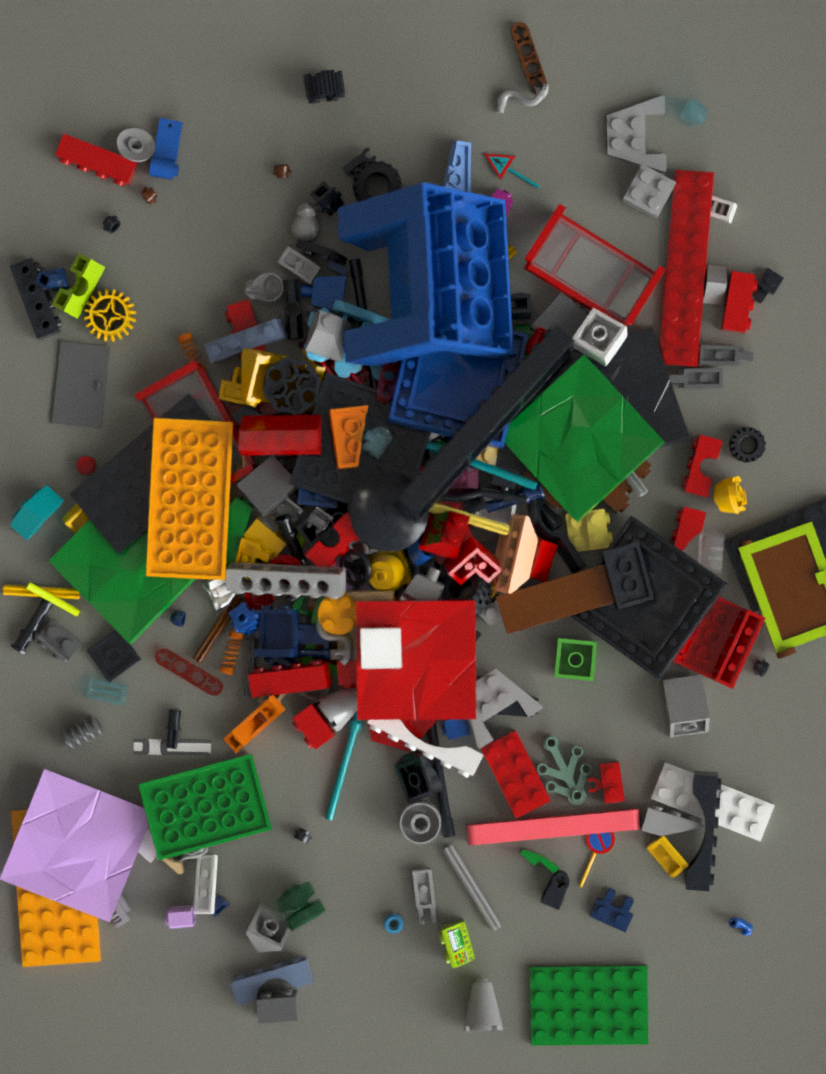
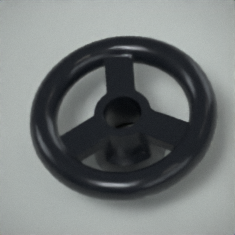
(357, 567)

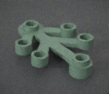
(565, 773)

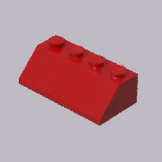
(280, 435)

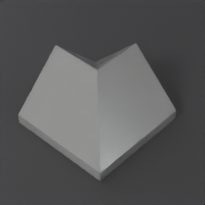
(268, 929)

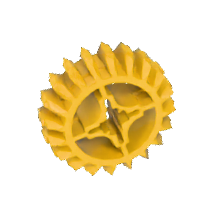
(111, 306)

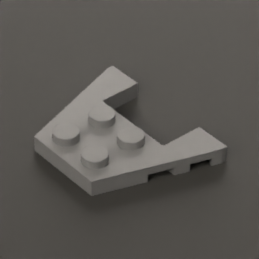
(627, 134)
(494, 694)

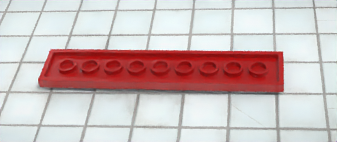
(686, 267)

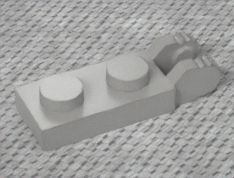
(424, 892)

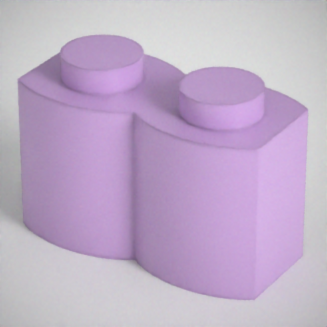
(180, 916)

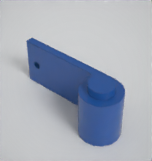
(166, 150)

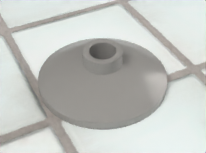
(138, 139)

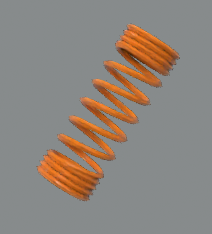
(185, 337)
(234, 635)

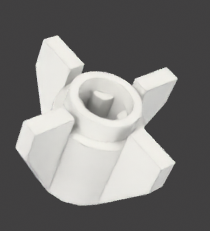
(218, 592)

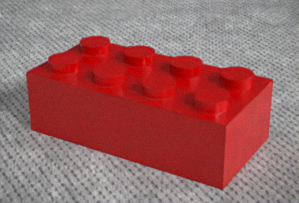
(515, 774)

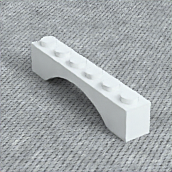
(463, 757)

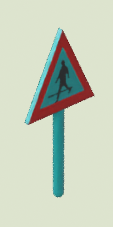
(502, 163)

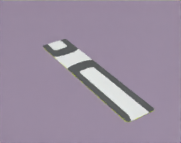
(184, 747)

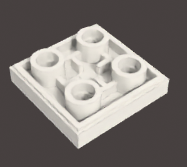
(380, 648)

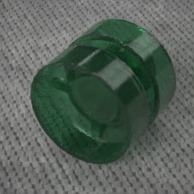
(297, 901)

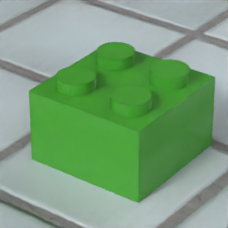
(575, 659)

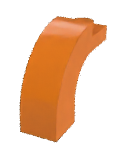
(254, 723)

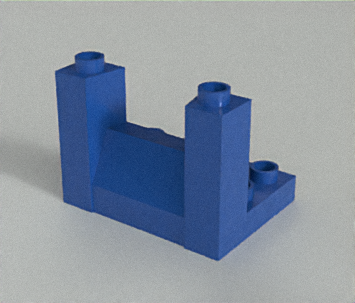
(443, 274)

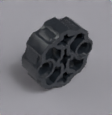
(271, 386)

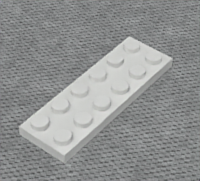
(736, 811)

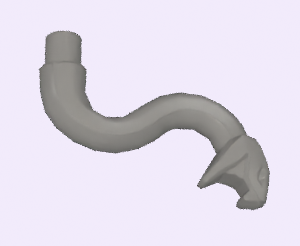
(503, 97)
(346, 653)

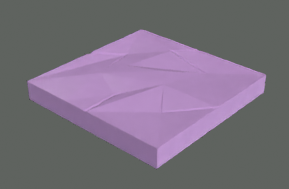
(76, 845)

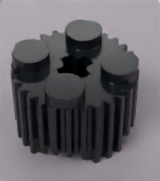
(324, 86)

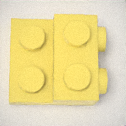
(590, 531)

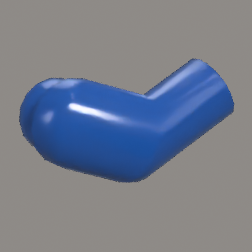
(740, 923)

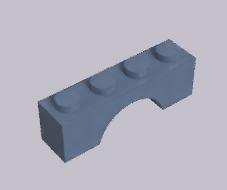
(250, 338)
(296, 973)

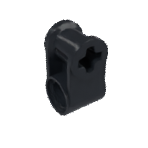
(554, 892)

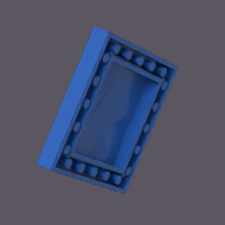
(446, 387)

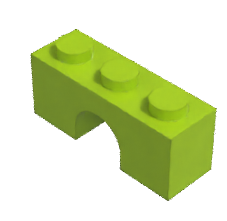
(87, 275)

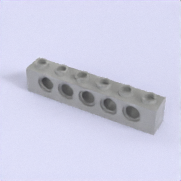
(333, 576)

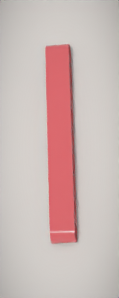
(553, 826)

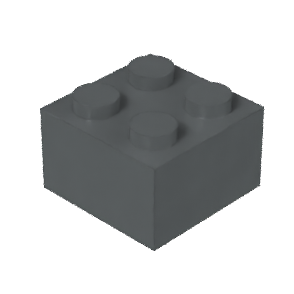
(277, 1006)

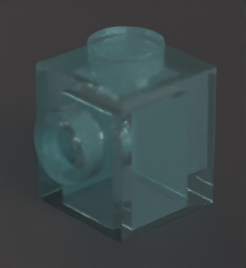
(694, 113)
(376, 441)

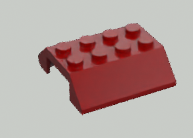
(722, 642)

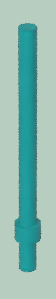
(492, 469)
(354, 726)

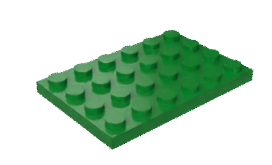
(204, 807)
(589, 1005)

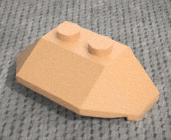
(515, 554)

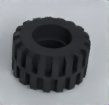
(375, 169)
(479, 590)

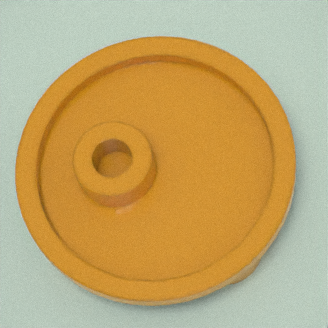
(338, 614)

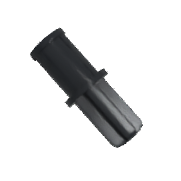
(173, 728)

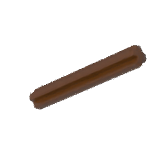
(216, 630)

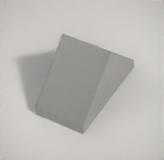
(715, 284)

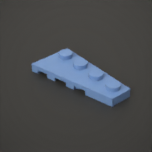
(459, 167)

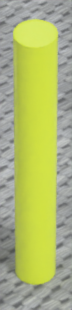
(53, 599)

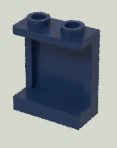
(277, 632)

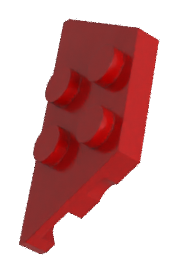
(416, 727)

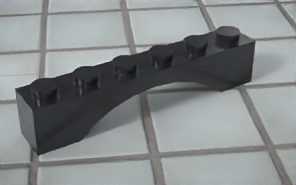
(699, 869)

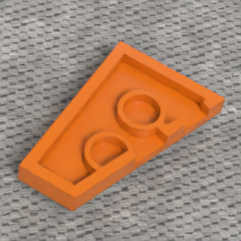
(347, 433)

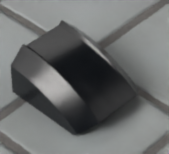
(417, 776)

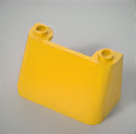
(253, 369)

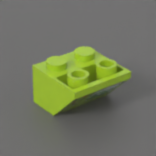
(457, 942)

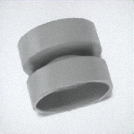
(420, 822)

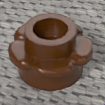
(282, 171)
(149, 195)

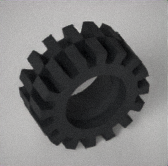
(735, 447)

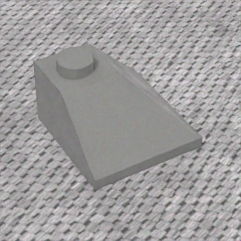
(327, 336)

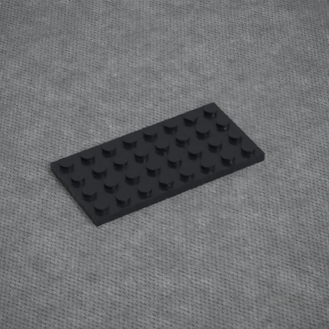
(119, 492)

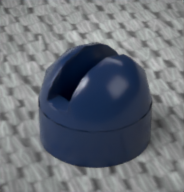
(178, 618)

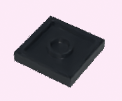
(113, 655)

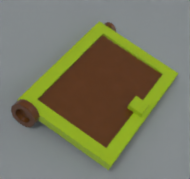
(788, 586)

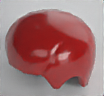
(257, 601)

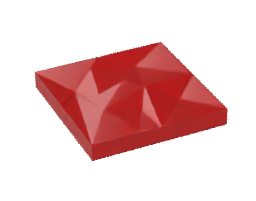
(436, 661)

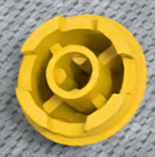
(730, 495)
(387, 572)

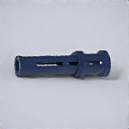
(495, 504)

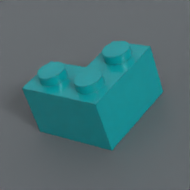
(35, 511)

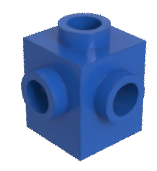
(244, 619)

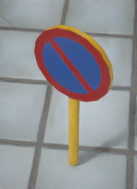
(600, 844)

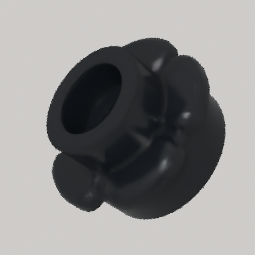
(111, 224)
(761, 667)
(302, 835)

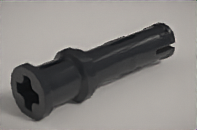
(289, 534)
(28, 634)

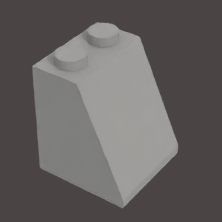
(686, 705)

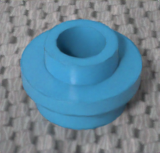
(389, 928)

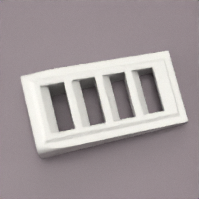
(732, 208)

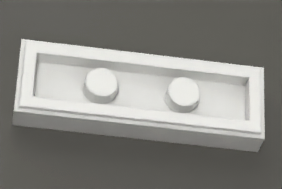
(205, 884)

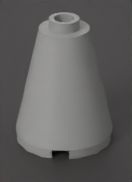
(338, 706)
(482, 1008)

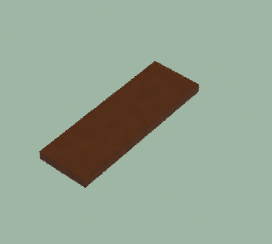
(554, 599)

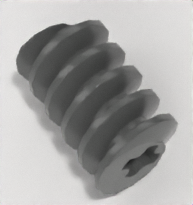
(81, 732)

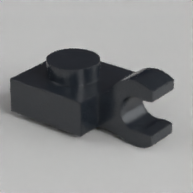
(353, 166)
(769, 284)

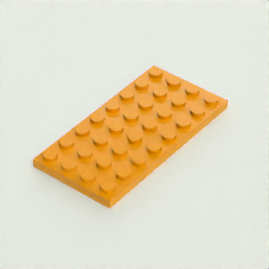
(189, 499)
(51, 930)

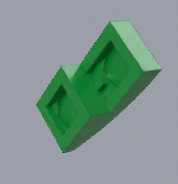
(534, 857)

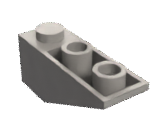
(664, 823)

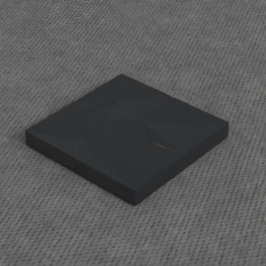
(643, 381)
(658, 628)

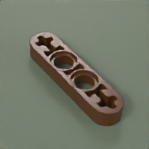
(527, 59)

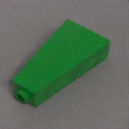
(238, 521)

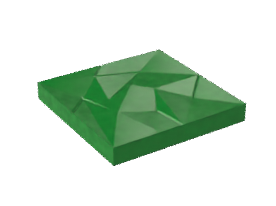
(581, 438)
(117, 582)

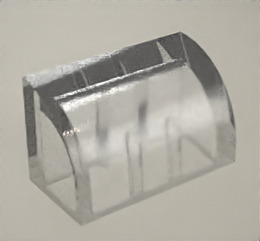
(711, 551)

